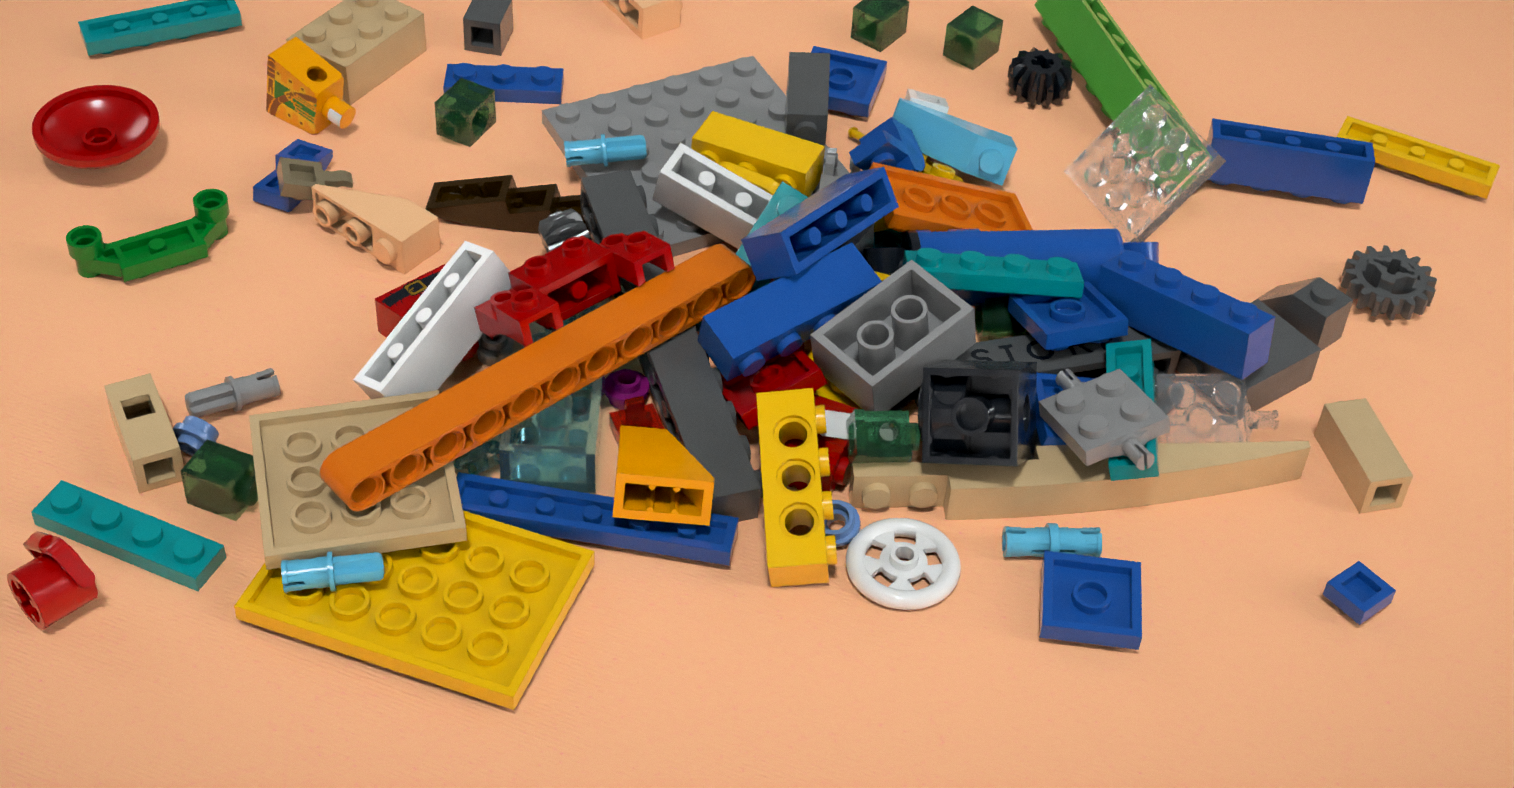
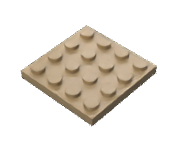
(308, 519)

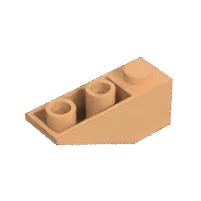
(383, 225)

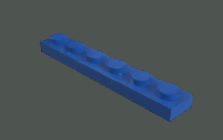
(590, 519)

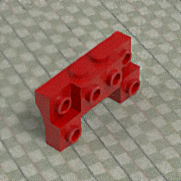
(569, 281)

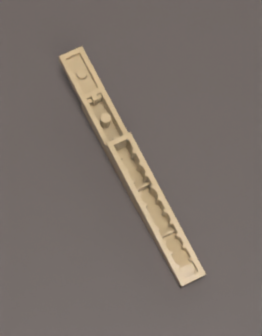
(1062, 484)

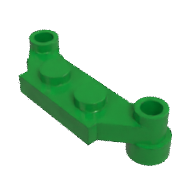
(155, 249)

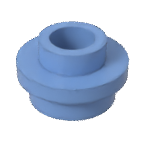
(193, 433)
(848, 514)

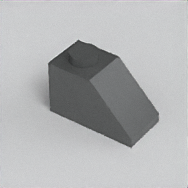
(807, 96)
(1312, 308)

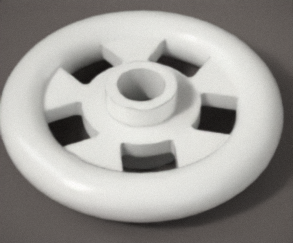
(901, 593)

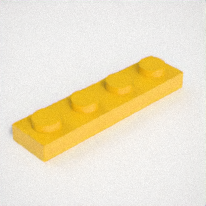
(1424, 158)

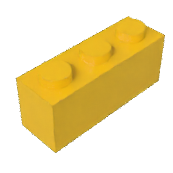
(761, 150)

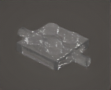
(1208, 408)

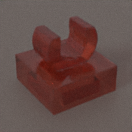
(634, 414)

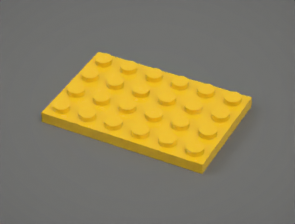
(443, 613)

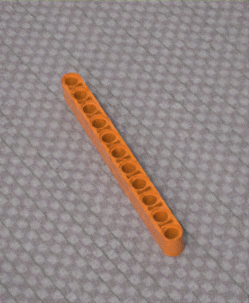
(533, 378)

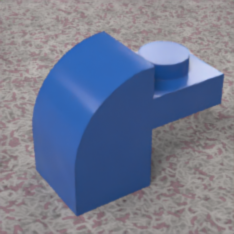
(889, 145)

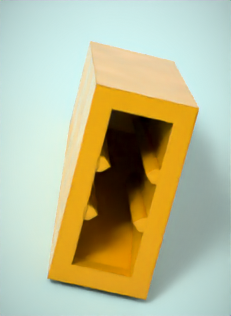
(660, 479)

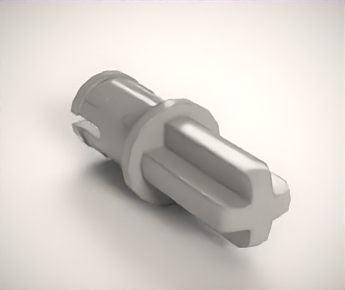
(233, 393)

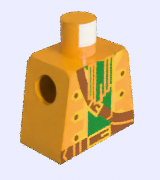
(305, 89)

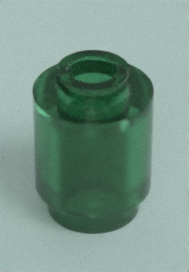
(995, 320)

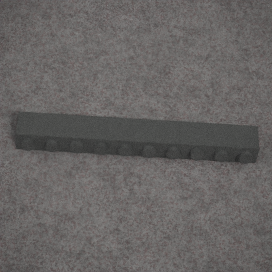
(679, 369)

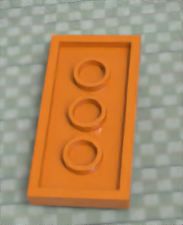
(946, 204)

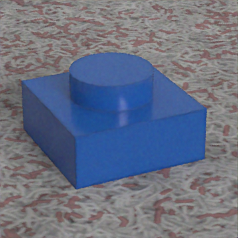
(1359, 592)

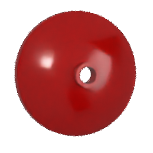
(96, 126)

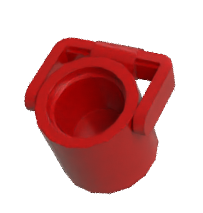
(51, 582)

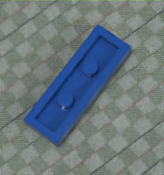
(512, 83)

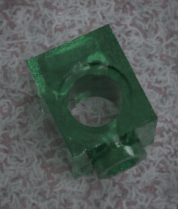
(465, 112)

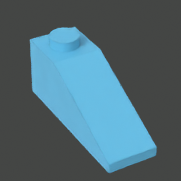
(958, 142)

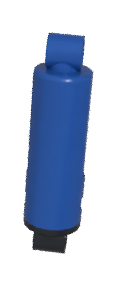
(1085, 246)

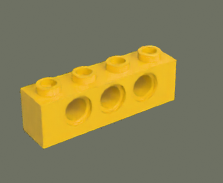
(793, 557)

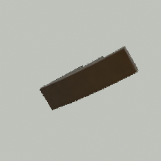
(498, 203)

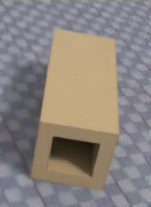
(145, 432)
(1363, 455)

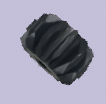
(1040, 77)

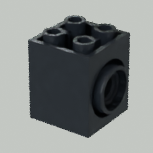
(978, 412)

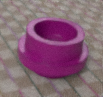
(625, 385)

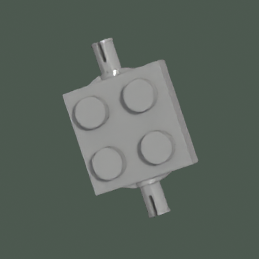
(1104, 418)

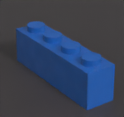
(1292, 161)
(819, 224)
(784, 312)
(1188, 313)

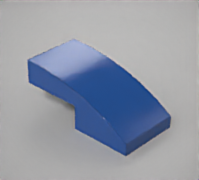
(267, 189)

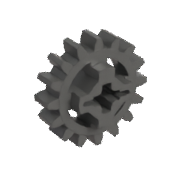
(1388, 282)

